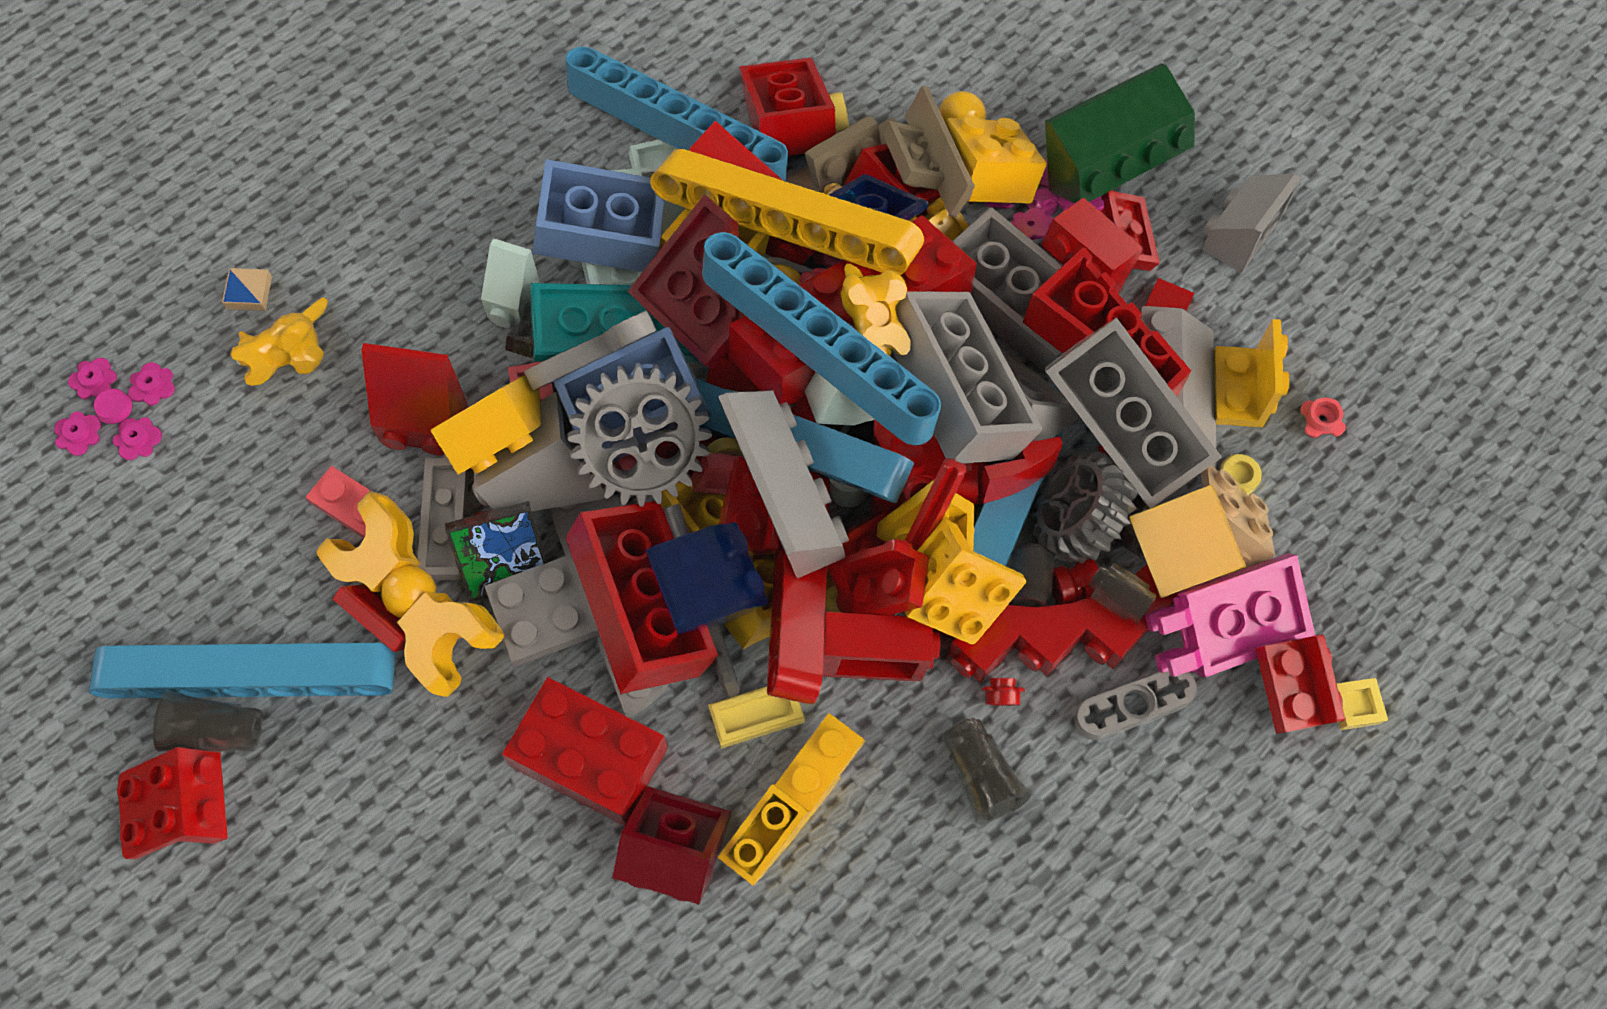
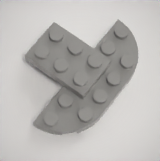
(549, 609)

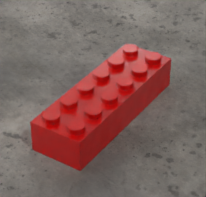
(772, 367)

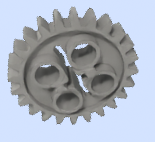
(627, 397)

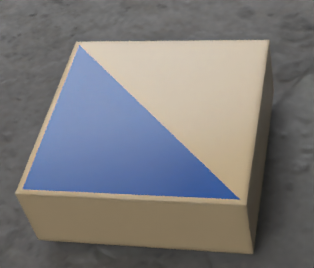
(247, 289)

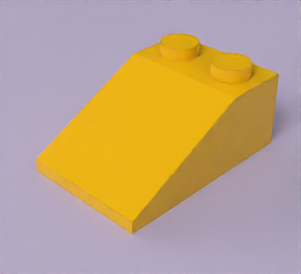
(489, 426)

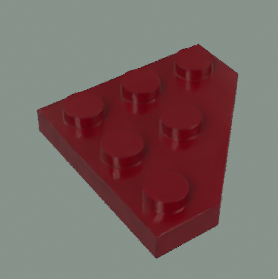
(675, 289)

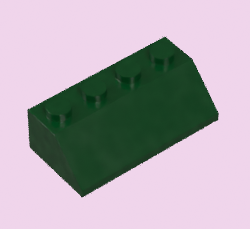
(1118, 135)

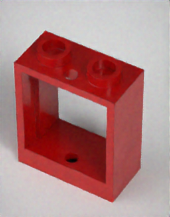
(878, 647)

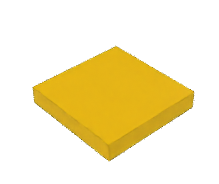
(1187, 541)

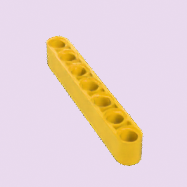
(790, 211)

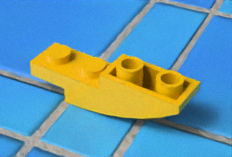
(791, 800)

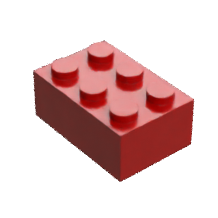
(585, 750)

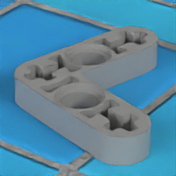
(591, 350)

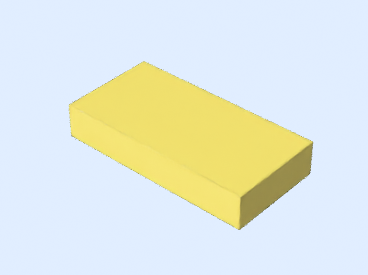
(753, 716)

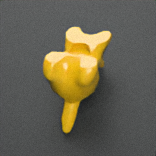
(873, 308)
(286, 342)

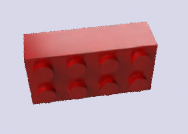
(628, 601)

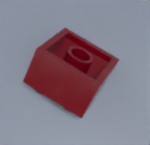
(671, 845)

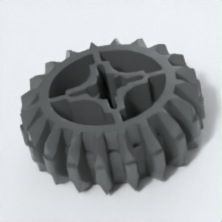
(1083, 507)

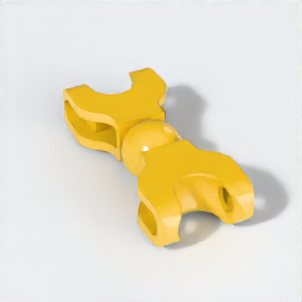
(428, 618)

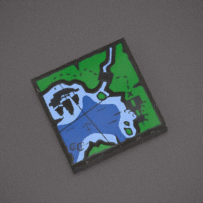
(495, 546)

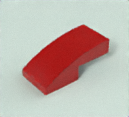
(1014, 476)

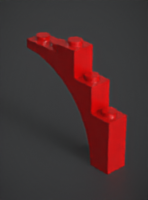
(1052, 632)

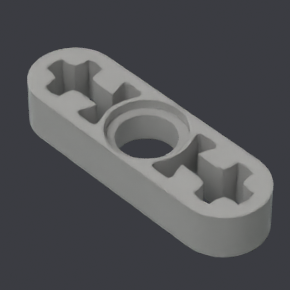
(1110, 726)

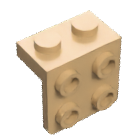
(1245, 516)

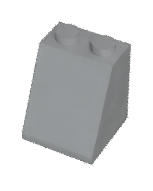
(540, 470)

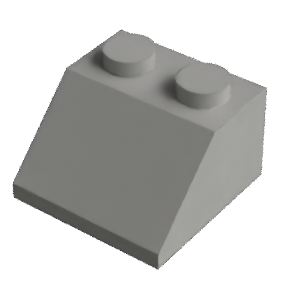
(1248, 218)

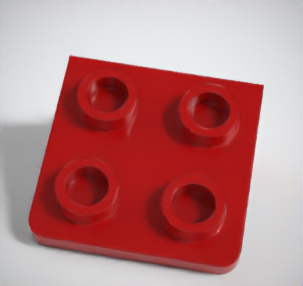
(171, 801)

